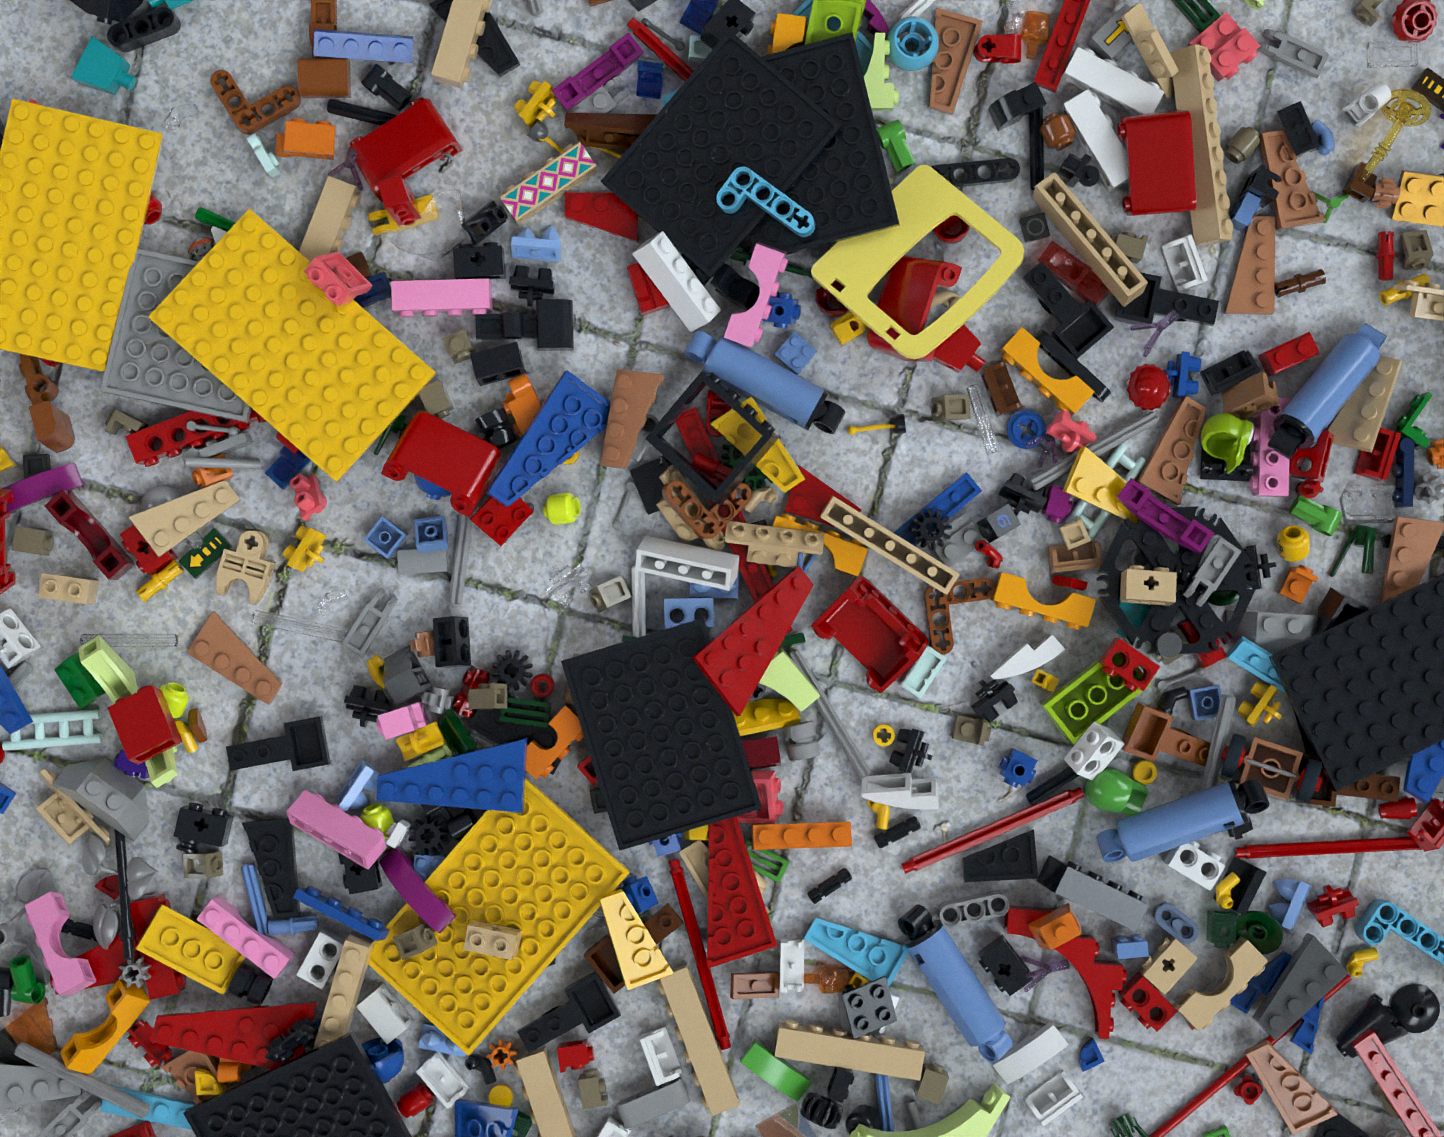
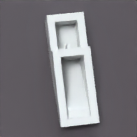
(1028, 658)
(901, 791)
(1030, 1053)

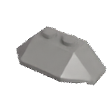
(1274, 630)
(107, 794)

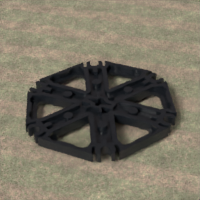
(1160, 617)

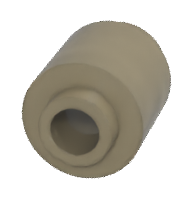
(1242, 144)

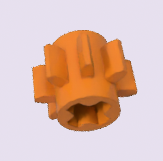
(1435, 453)
(497, 1058)

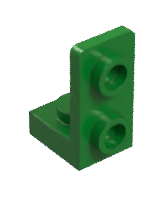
(1406, 420)

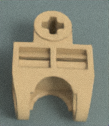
(249, 556)

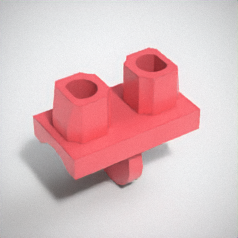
(1069, 432)
(308, 495)

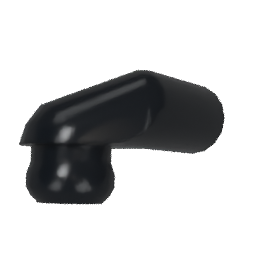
(483, 1065)

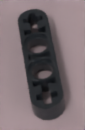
(972, 171)
(1071, 364)

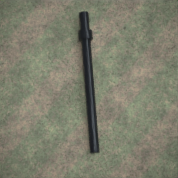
(127, 933)

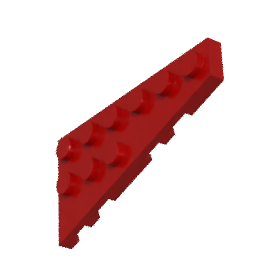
(745, 647)
(735, 905)
(232, 1033)

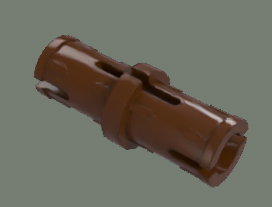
(1300, 283)

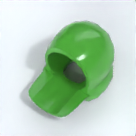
(1115, 792)

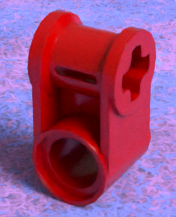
(1002, 49)
(715, 409)

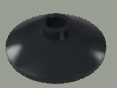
(1408, 999)

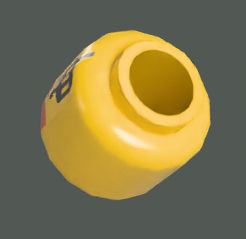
(1293, 543)

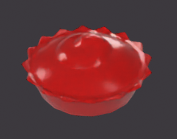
(1414, 20)
(1148, 387)

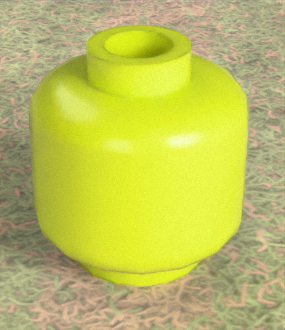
(562, 508)
(176, 698)
(378, 817)

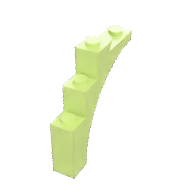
(880, 94)
(789, 681)
(118, 682)

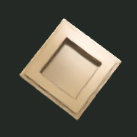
(1074, 533)

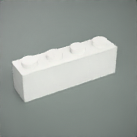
(1112, 84)
(1098, 138)
(676, 281)
(687, 562)

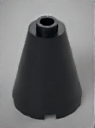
(1374, 1017)

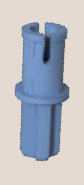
(292, 925)

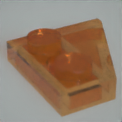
(35, 1028)

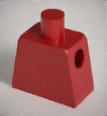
(959, 351)

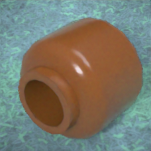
(1057, 131)

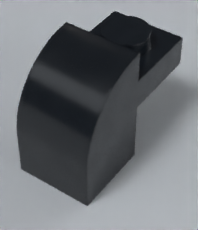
(1016, 104)
(735, 288)

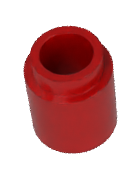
(415, 1100)

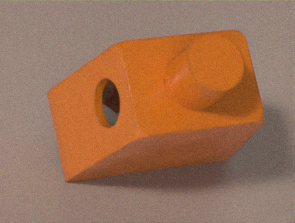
(1056, 927)

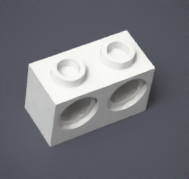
(15, 640)
(1094, 751)
(1192, 867)
(319, 956)

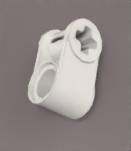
(1368, 103)

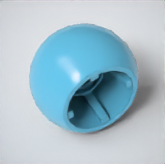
(911, 60)

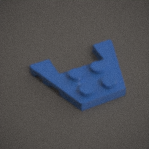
(1264, 983)

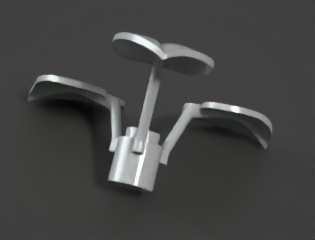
(140, 882)
(30, 888)

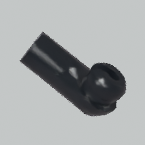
(1169, 698)

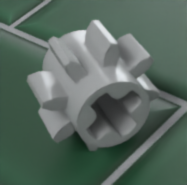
(1428, 488)
(437, 699)
(132, 978)

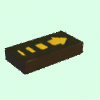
(1432, 87)

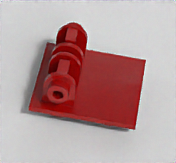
(501, 521)

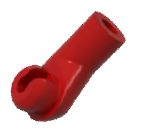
(988, 550)

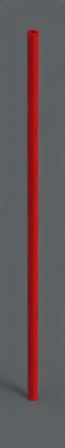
(1226, 1077)

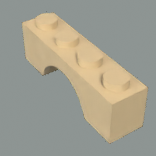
(1242, 964)

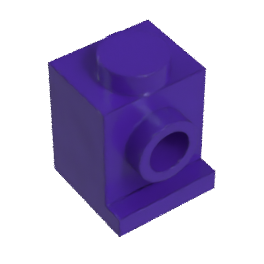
(132, 769)

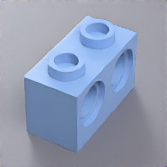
(688, 606)

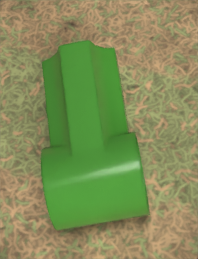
(893, 140)
(1321, 517)

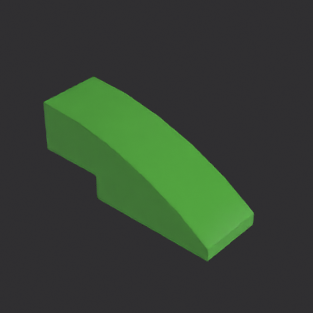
(775, 1070)

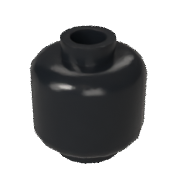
(863, 1115)

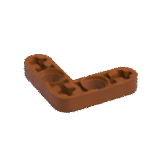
(247, 111)
(709, 515)
(948, 600)

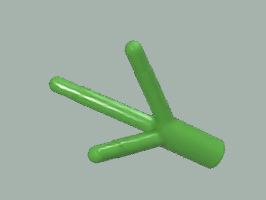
(1330, 203)

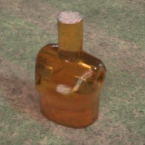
(1035, 31)
(829, 979)

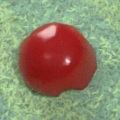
(951, 230)

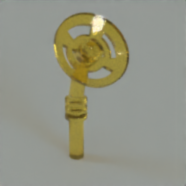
(1402, 118)

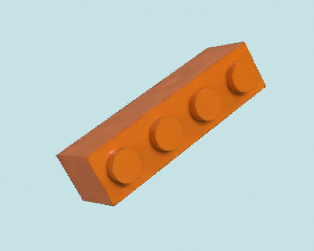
(800, 835)

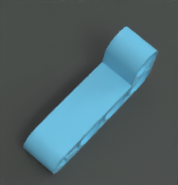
(769, 205)
(1392, 922)

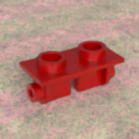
(470, 680)
(141, 1038)

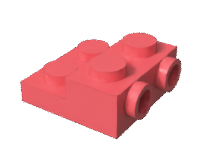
(1227, 46)
(337, 278)
(768, 788)

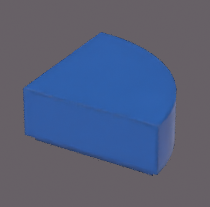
(1090, 1055)

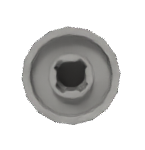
(801, 741)

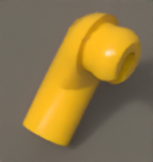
(376, 673)
(187, 737)
(882, 812)
(1223, 890)
(1357, 960)

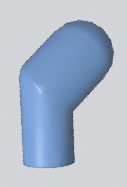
(1326, 136)

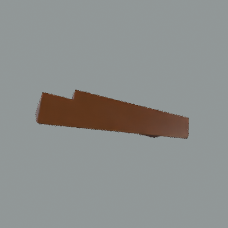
(607, 129)

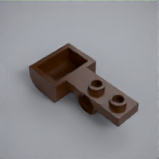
(1372, 787)
(602, 954)

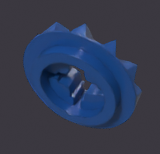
(1023, 418)

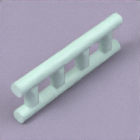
(1134, 469)
(64, 739)

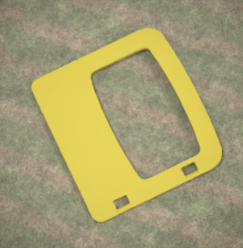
(921, 204)

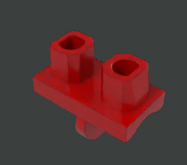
(1331, 903)

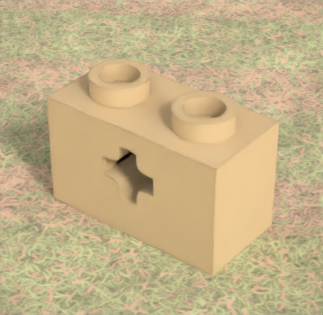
(68, 588)
(1135, 591)
(492, 940)
(1177, 955)

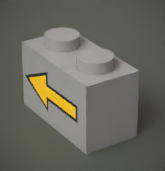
(1112, 37)

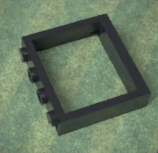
(768, 438)

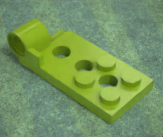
(847, 11)

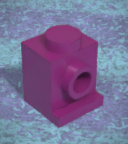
(1057, 504)

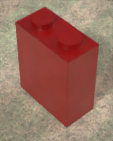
(144, 724)

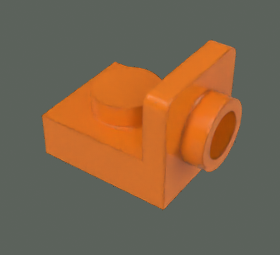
(208, 476)
(1297, 583)

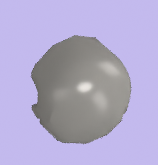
(159, 495)

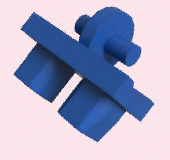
(1184, 364)

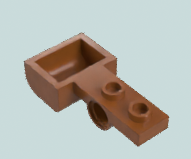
(323, 75)
(50, 424)
(1151, 732)

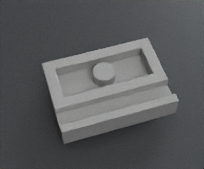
(962, 540)

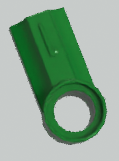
(25, 985)

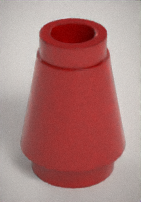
(1403, 809)

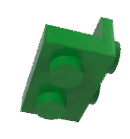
(79, 681)

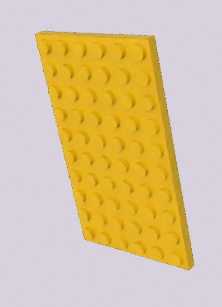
(69, 229)
(297, 359)
(509, 871)

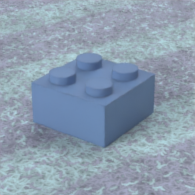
(1243, 210)
(795, 353)
(431, 534)
(385, 537)
(1204, 701)
(426, 864)
(1129, 947)

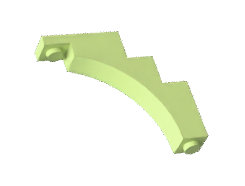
(970, 1120)

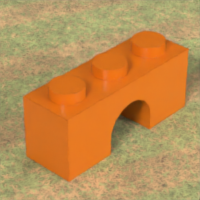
(568, 728)

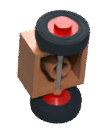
(1273, 766)

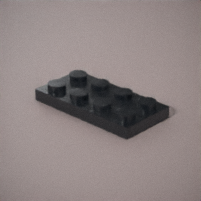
(488, 724)

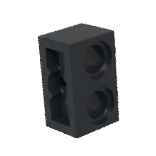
(451, 642)

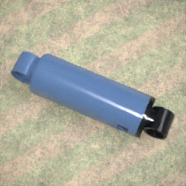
(765, 382)
(1326, 391)
(1182, 821)
(955, 983)

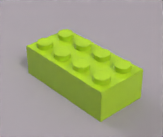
(1088, 699)

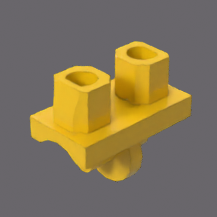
(538, 106)
(308, 549)
(1266, 695)
(420, 741)

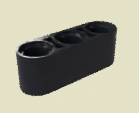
(155, 31)

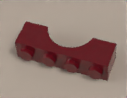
(80, 521)

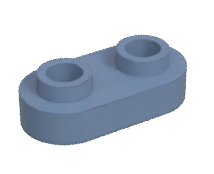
(1175, 922)

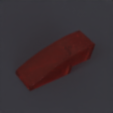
(1074, 274)

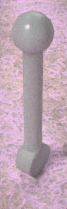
(269, 134)
(192, 426)
(630, 487)
(1162, 685)

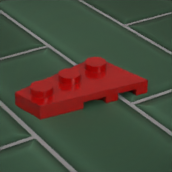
(602, 212)
(811, 497)

